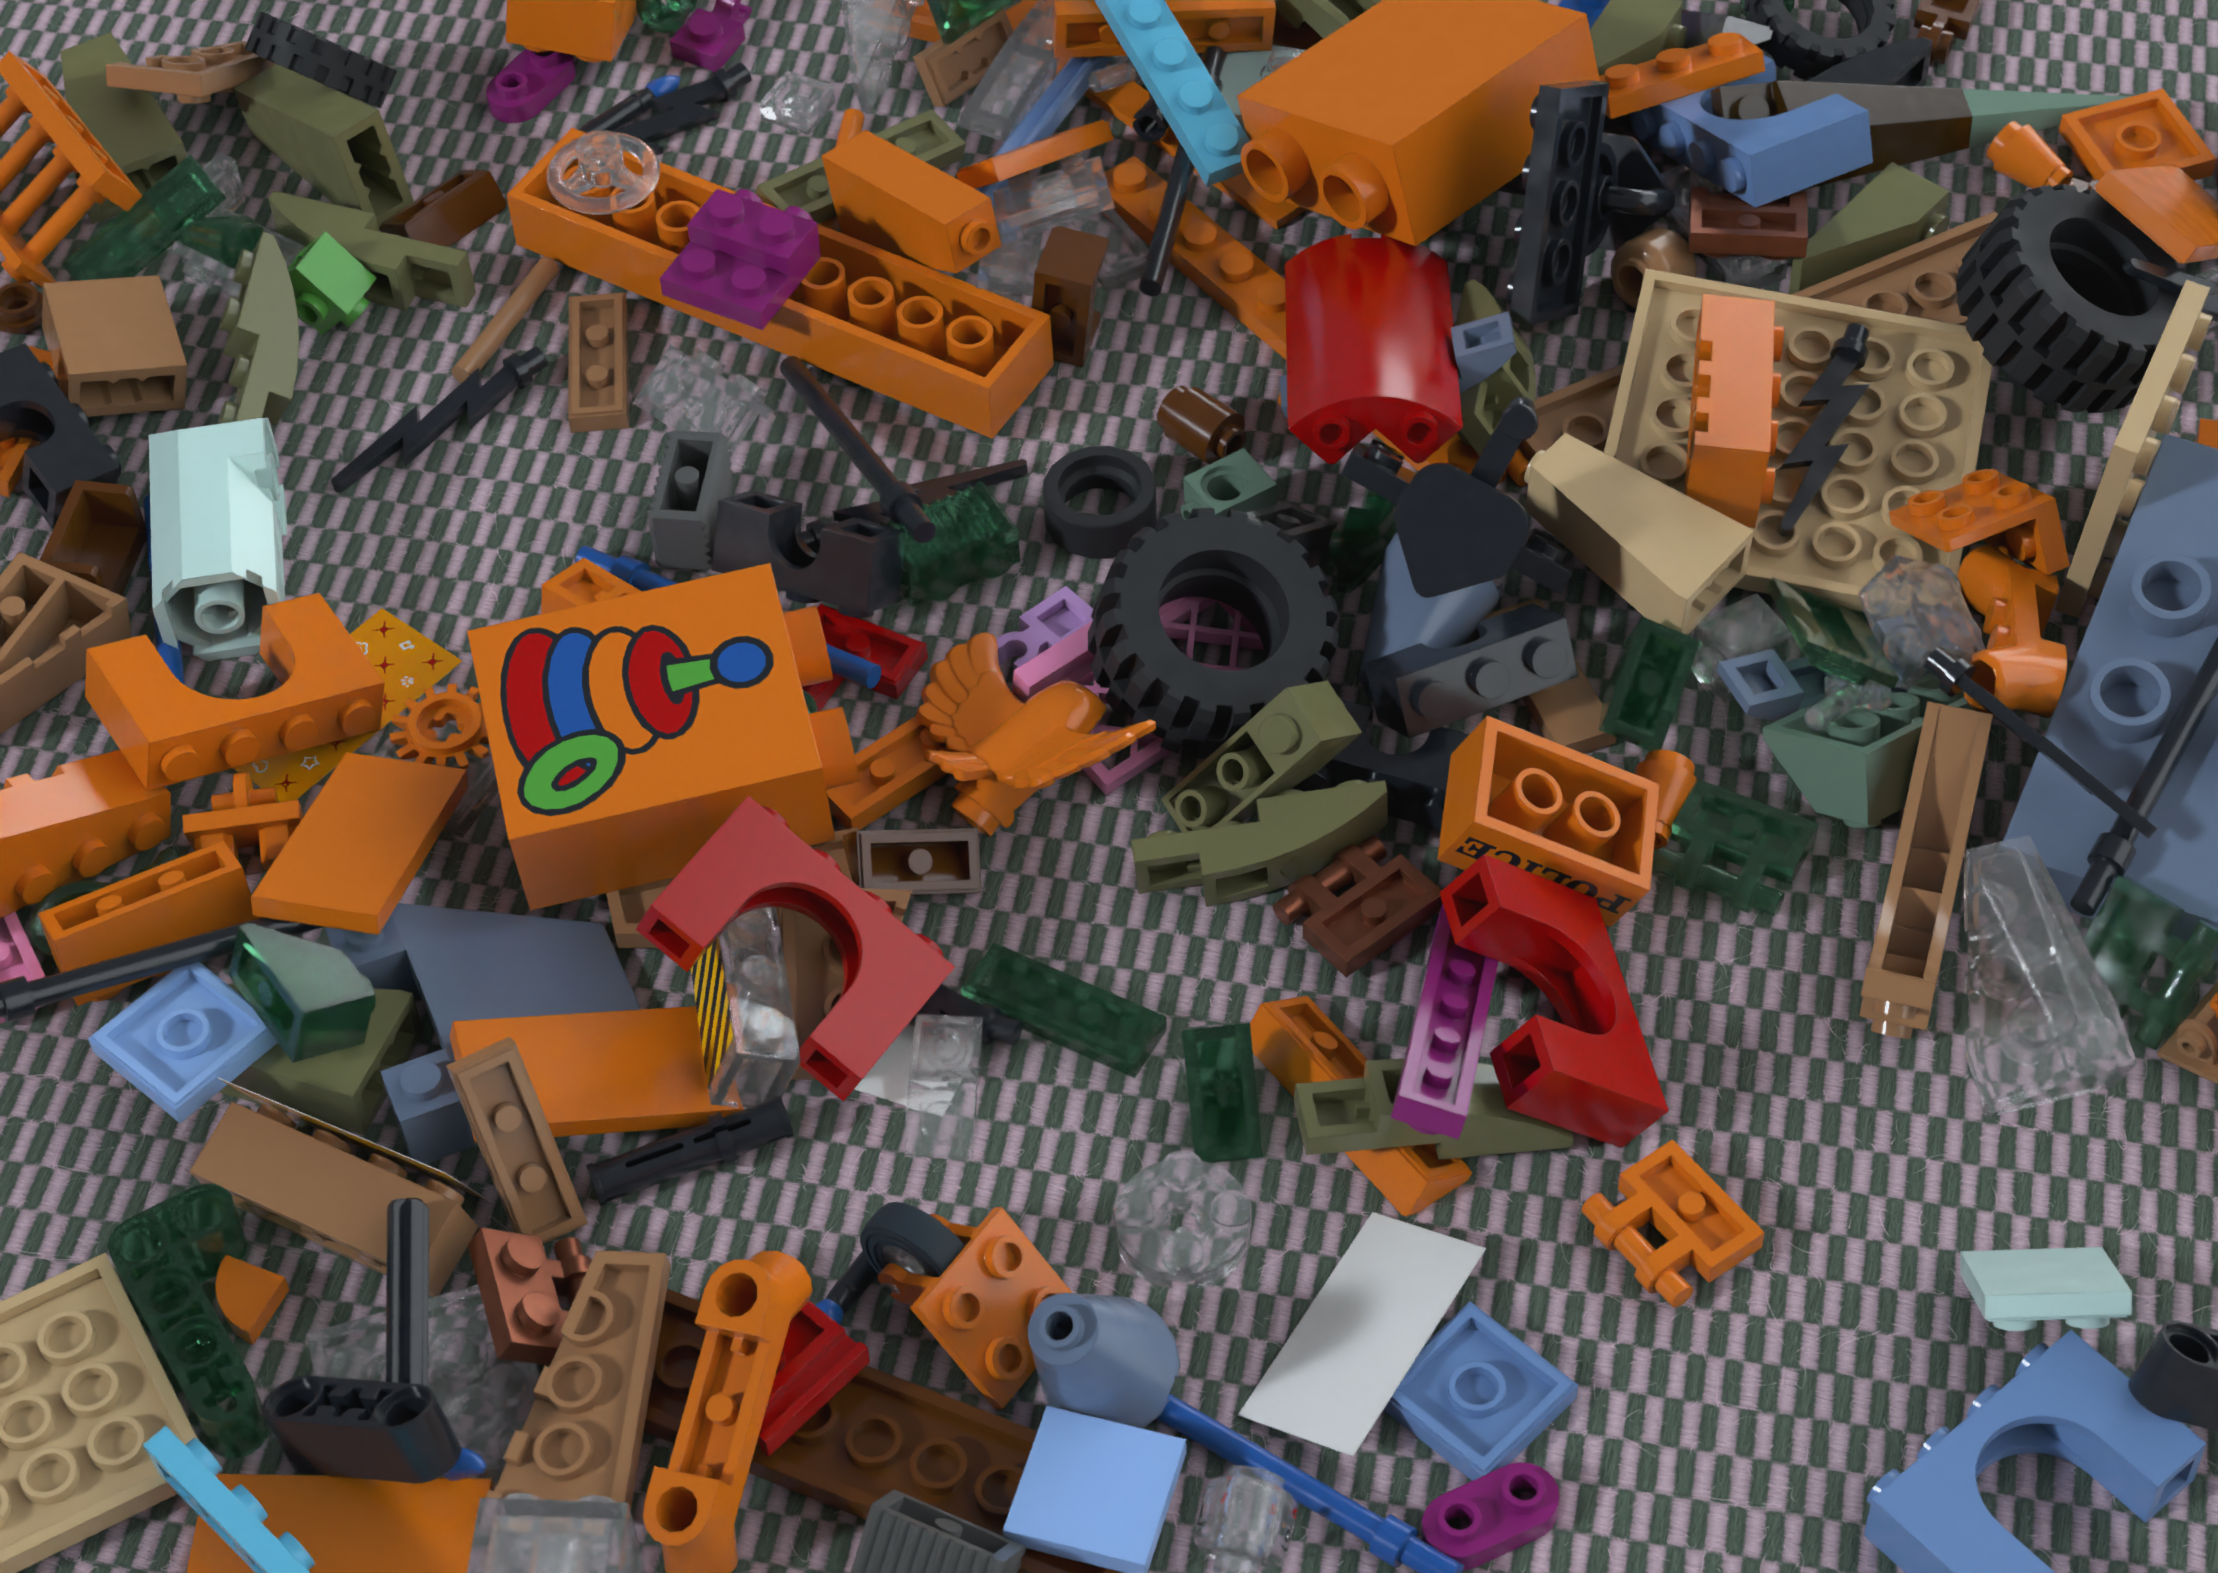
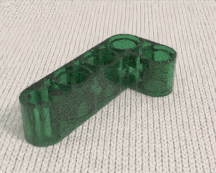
(182, 1259)

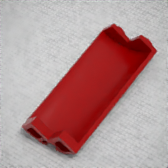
(1370, 347)

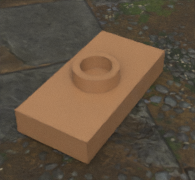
(959, 66)

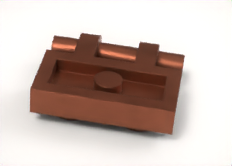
(1370, 915)
(522, 1291)

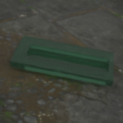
(1833, 636)

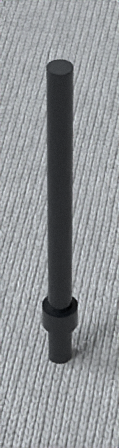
(1175, 198)
(896, 497)
(2115, 849)
(21, 997)

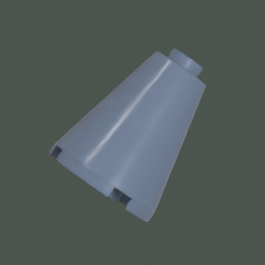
(1406, 618)
(1103, 1357)

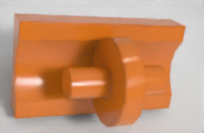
(245, 820)

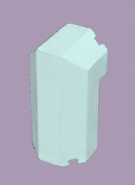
(215, 535)

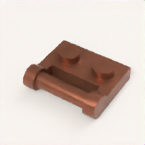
(1729, 226)

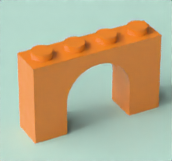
(183, 734)

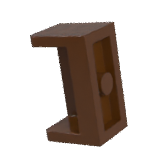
(1067, 289)
(98, 534)

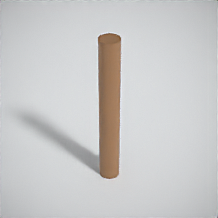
(506, 318)

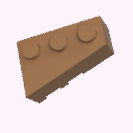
(45, 632)

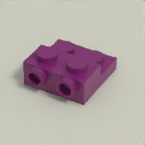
(743, 257)

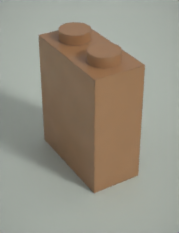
(114, 345)

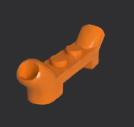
(2017, 603)
(699, 1495)

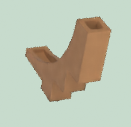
(1925, 870)

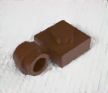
(1942, 22)

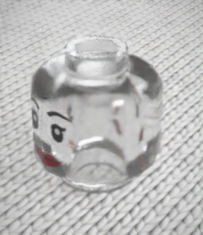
(1246, 1521)

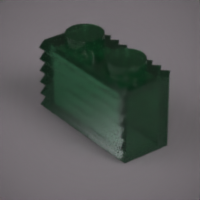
(969, 543)

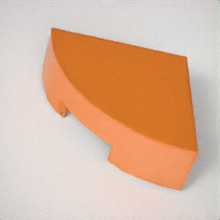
(248, 1296)

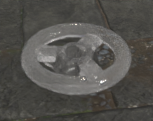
(602, 166)

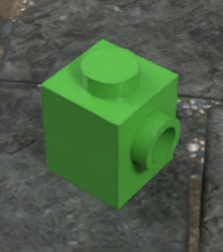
(328, 284)

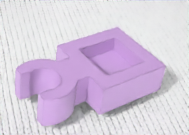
(1044, 626)

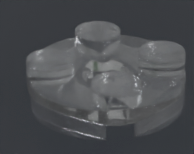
(1182, 1187)

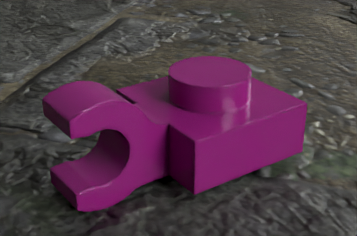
(713, 36)

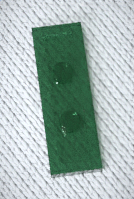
(148, 227)
(1066, 1009)

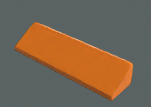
(1307, 1047)

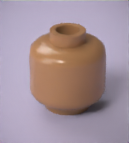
(1655, 250)

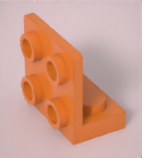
(1991, 509)

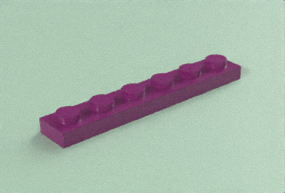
(1445, 1037)

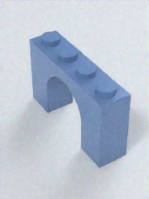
(1764, 155)
(2059, 1405)

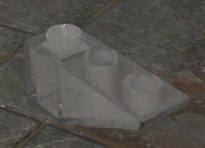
(873, 37)

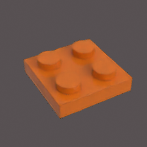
(2136, 134)

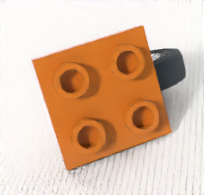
(966, 1288)

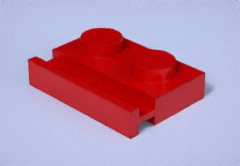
(811, 1370)

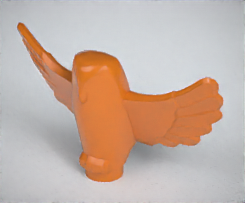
(1006, 746)

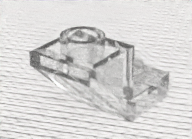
(943, 1086)

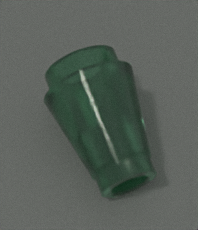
(221, 236)

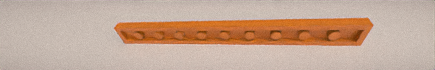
(1231, 275)

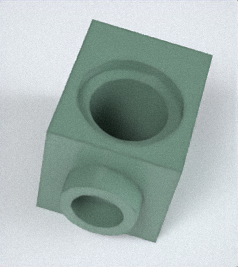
(1227, 484)

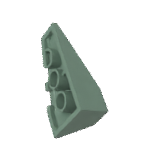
(1861, 761)

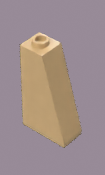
(1636, 533)

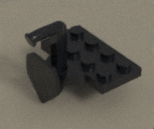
(1580, 196)
(1457, 523)

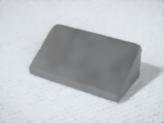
(1704, 25)

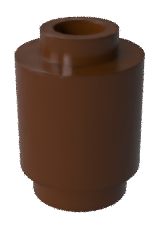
(1201, 424)

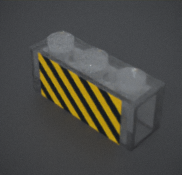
(746, 1013)

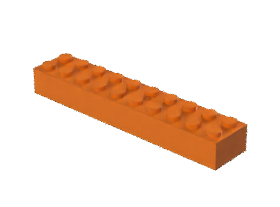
(852, 315)

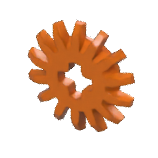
(435, 712)

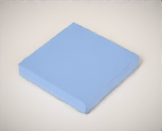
(183, 1039)
(1095, 1491)

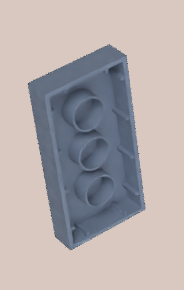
(2124, 690)

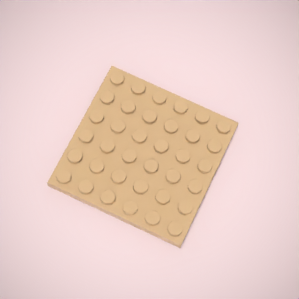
(1905, 434)

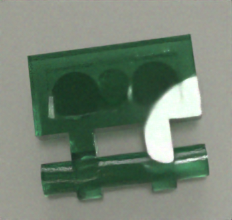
(1742, 833)
(2127, 940)

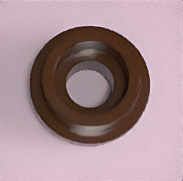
(20, 308)

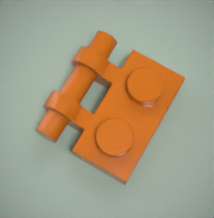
(1687, 1209)

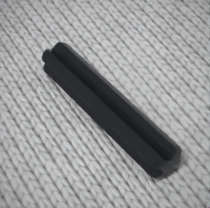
(407, 1291)

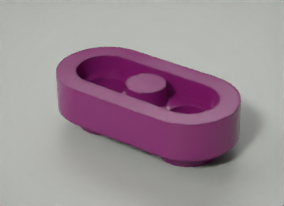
(529, 84)
(1496, 1517)

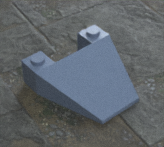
(475, 970)

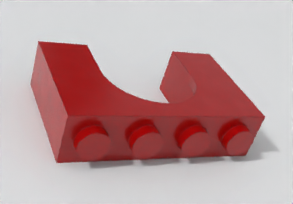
(763, 864)
(1594, 1066)

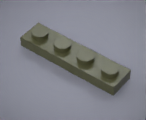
(808, 188)

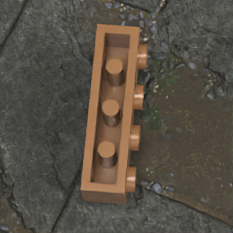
(325, 1191)

